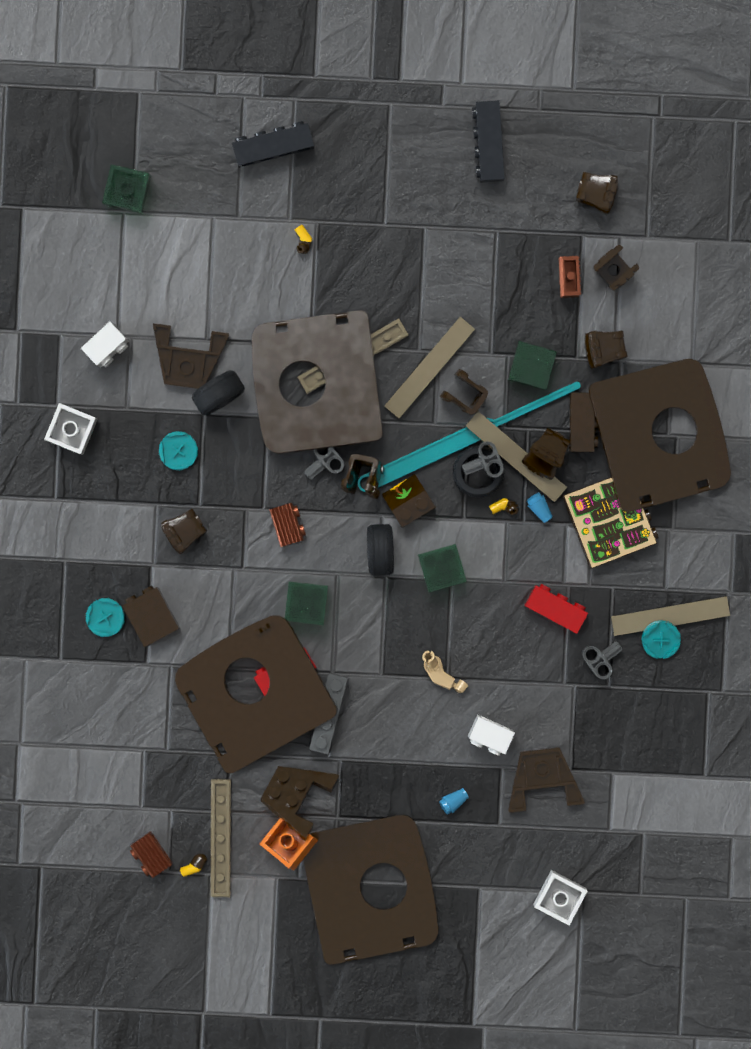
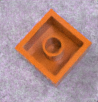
(287, 845)

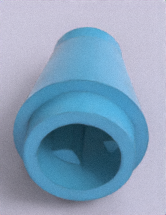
(539, 506)
(453, 801)

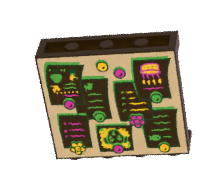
(603, 527)

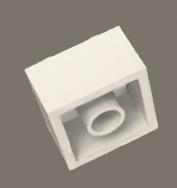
(105, 345)
(71, 429)
(491, 735)
(560, 897)

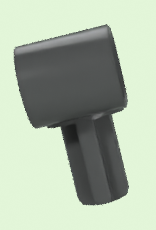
(324, 462)
(484, 462)
(602, 658)

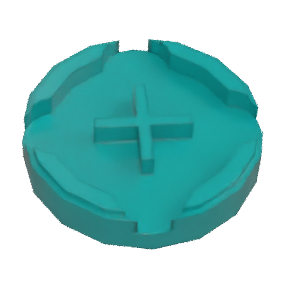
(178, 450)
(105, 617)
(661, 639)

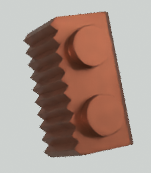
(569, 276)
(287, 525)
(150, 854)

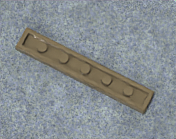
(380, 341)
(429, 367)
(513, 455)
(675, 614)
(220, 837)

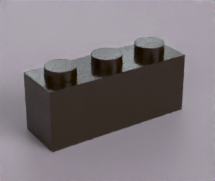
(582, 424)

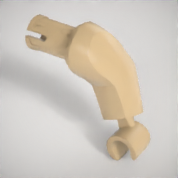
(437, 674)

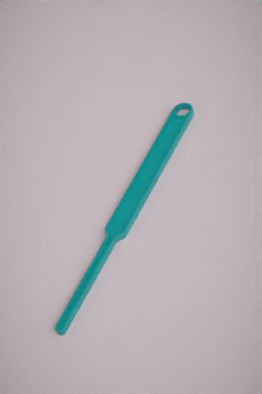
(455, 441)

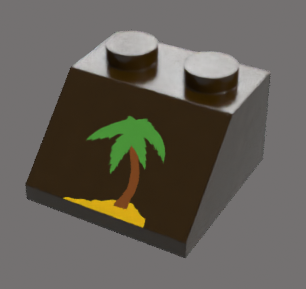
(408, 500)

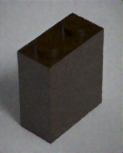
(150, 615)

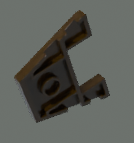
(187, 366)
(541, 770)
(288, 791)

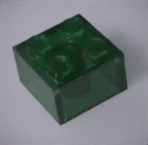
(126, 189)
(532, 365)
(442, 568)
(306, 603)

